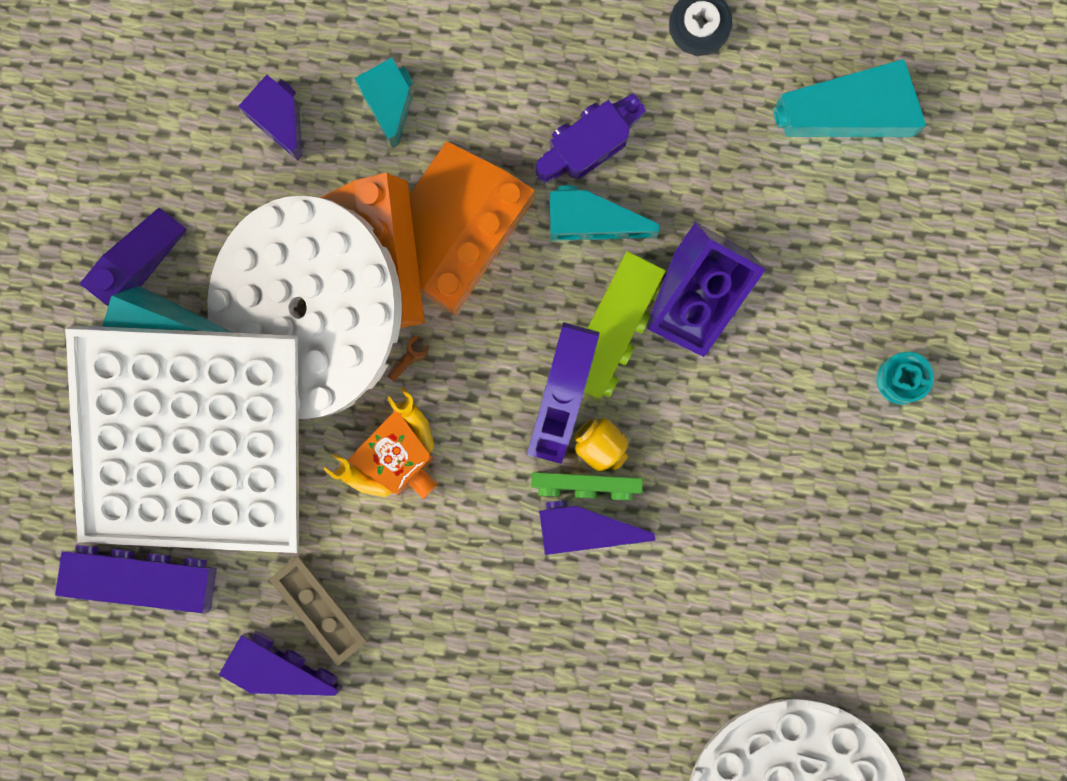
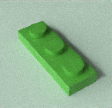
(586, 486)

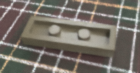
(318, 610)

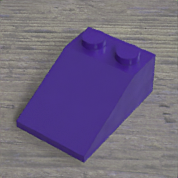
(703, 289)

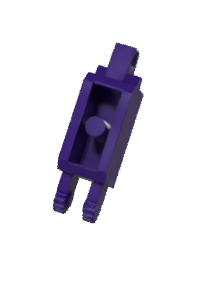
(590, 140)

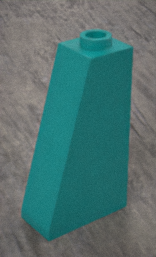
(855, 105)
(147, 310)

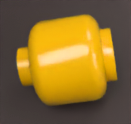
(601, 444)

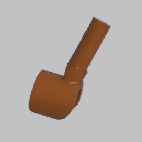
(408, 359)

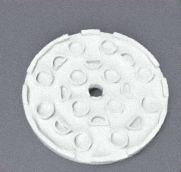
(343, 274)
(796, 743)

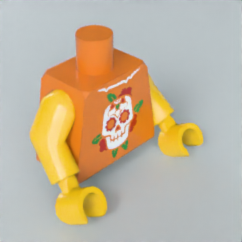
(392, 455)

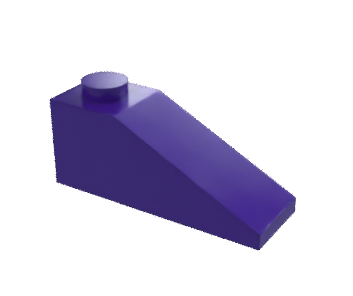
(134, 256)
(579, 529)

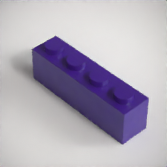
(136, 581)

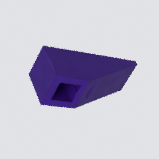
(266, 670)

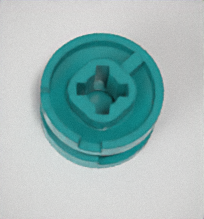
(905, 378)

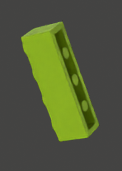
(618, 319)

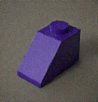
(276, 113)

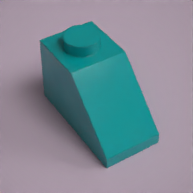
(387, 96)

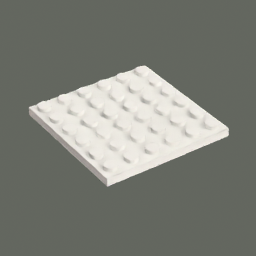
(185, 438)

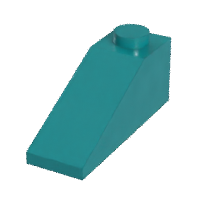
(586, 216)

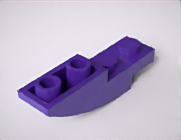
(563, 392)

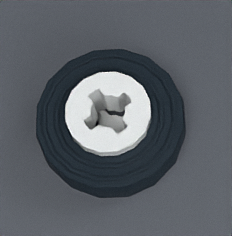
(697, 36)

